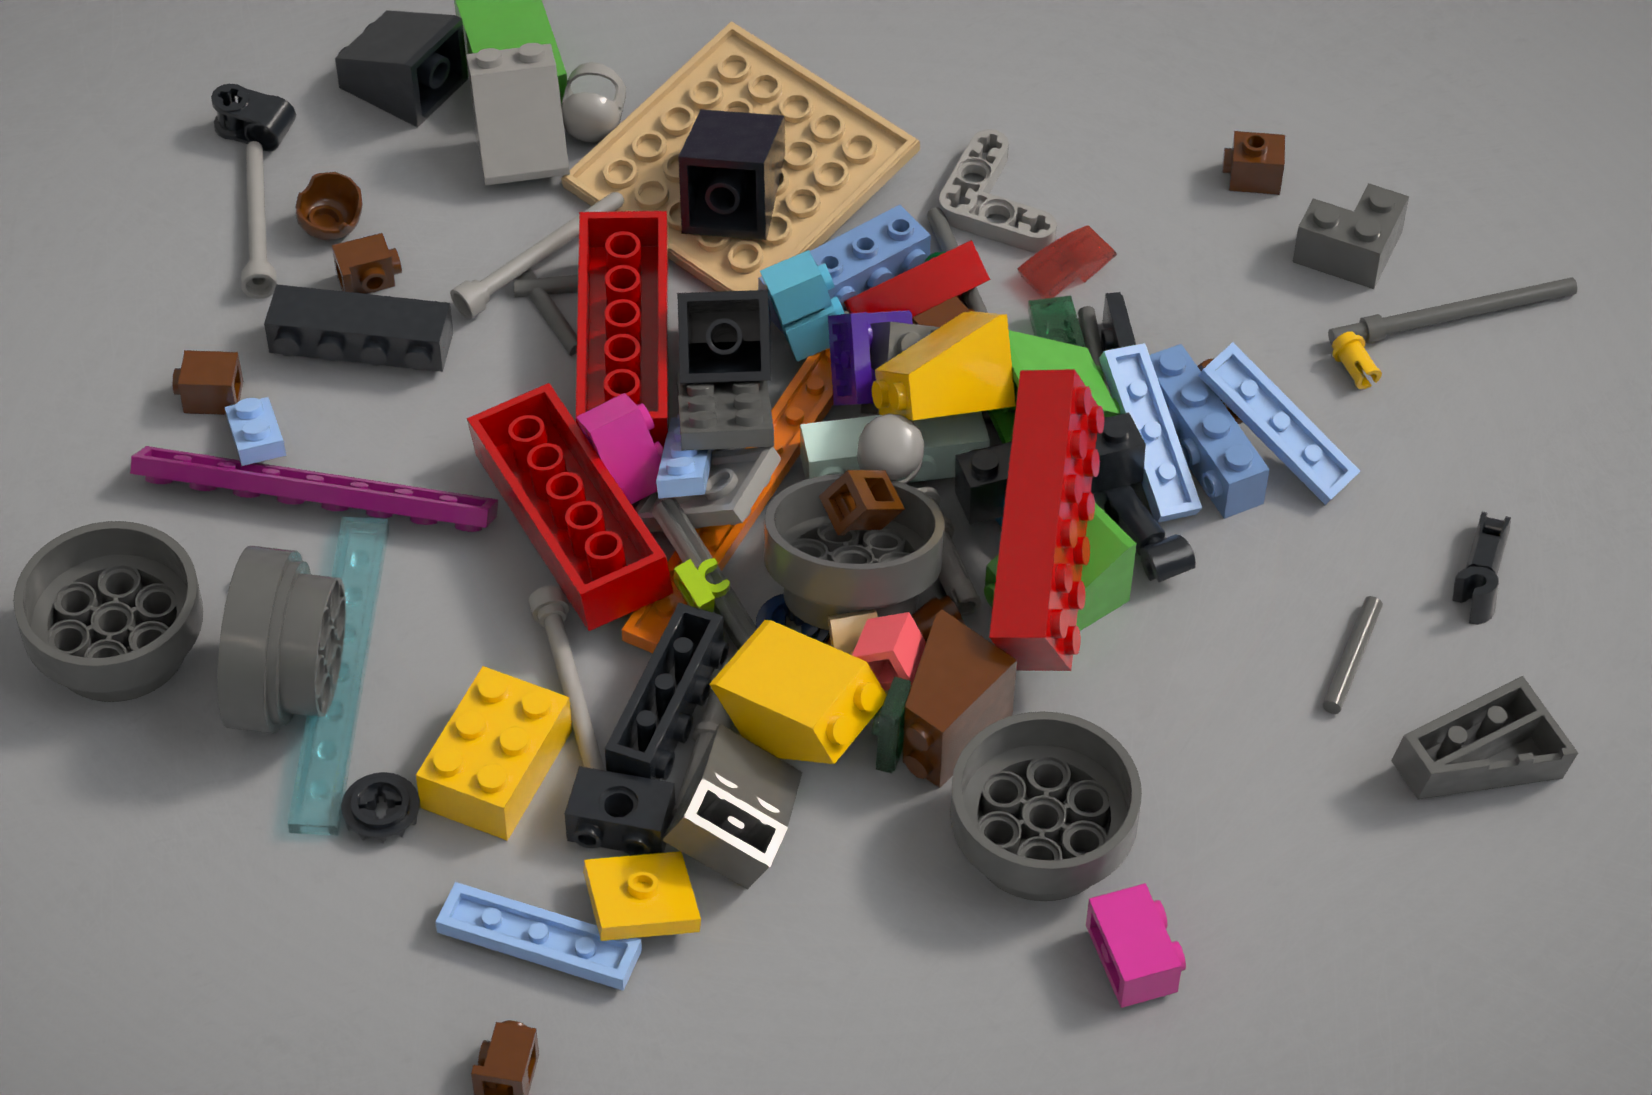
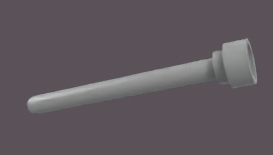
(258, 275)
(472, 296)
(550, 610)

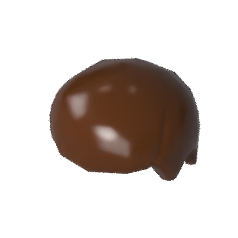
(329, 206)

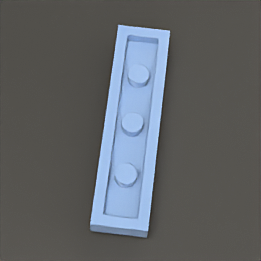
(1279, 423)
(682, 471)
(1166, 472)
(537, 936)

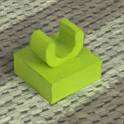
(695, 587)

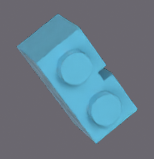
(802, 302)

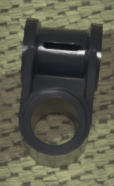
(253, 118)

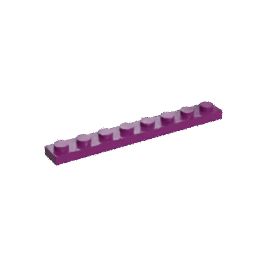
(331, 490)

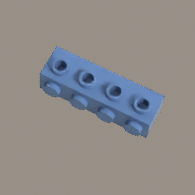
(870, 254)
(1210, 436)

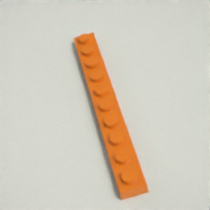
(802, 402)

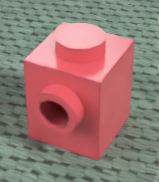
(891, 647)

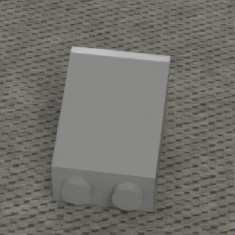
(517, 113)

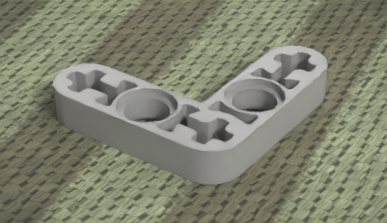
(980, 204)

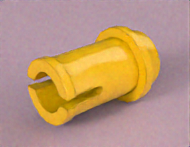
(1351, 352)

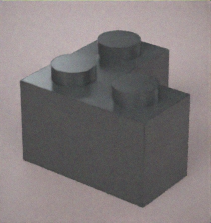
(1352, 242)

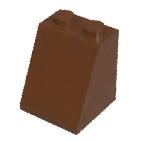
(954, 696)

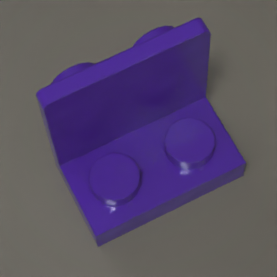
(850, 353)

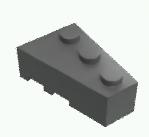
(1486, 745)

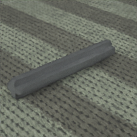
(690, 546)

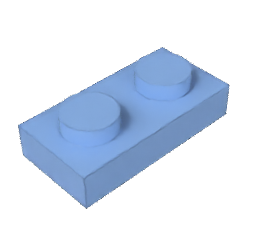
(255, 430)

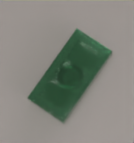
(1055, 320)
(889, 726)

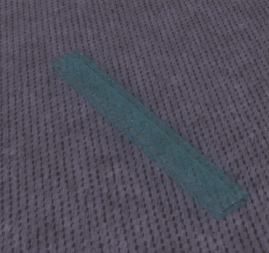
(330, 739)

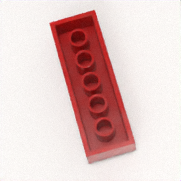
(623, 312)
(570, 507)
(1046, 520)

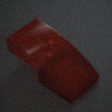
(1062, 261)

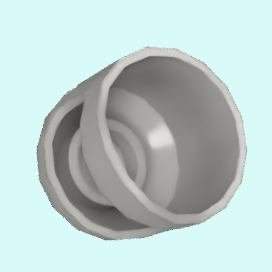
(590, 115)
(891, 445)

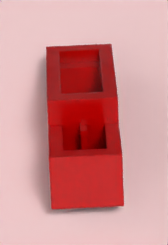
(924, 284)

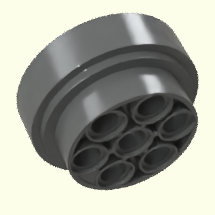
(852, 571)
(109, 609)
(278, 641)
(1011, 765)

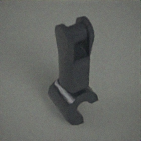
(1159, 555)
(1480, 576)

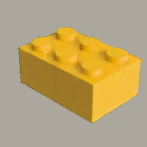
(494, 753)

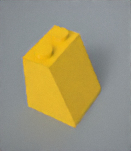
(950, 371)
(797, 694)

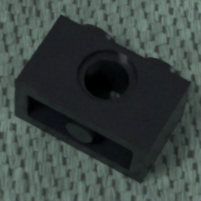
(604, 794)

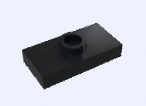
(1116, 323)

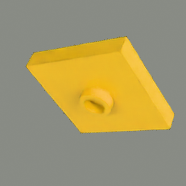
(641, 896)

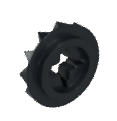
(361, 802)

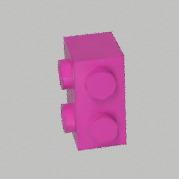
(623, 443)
(1135, 945)

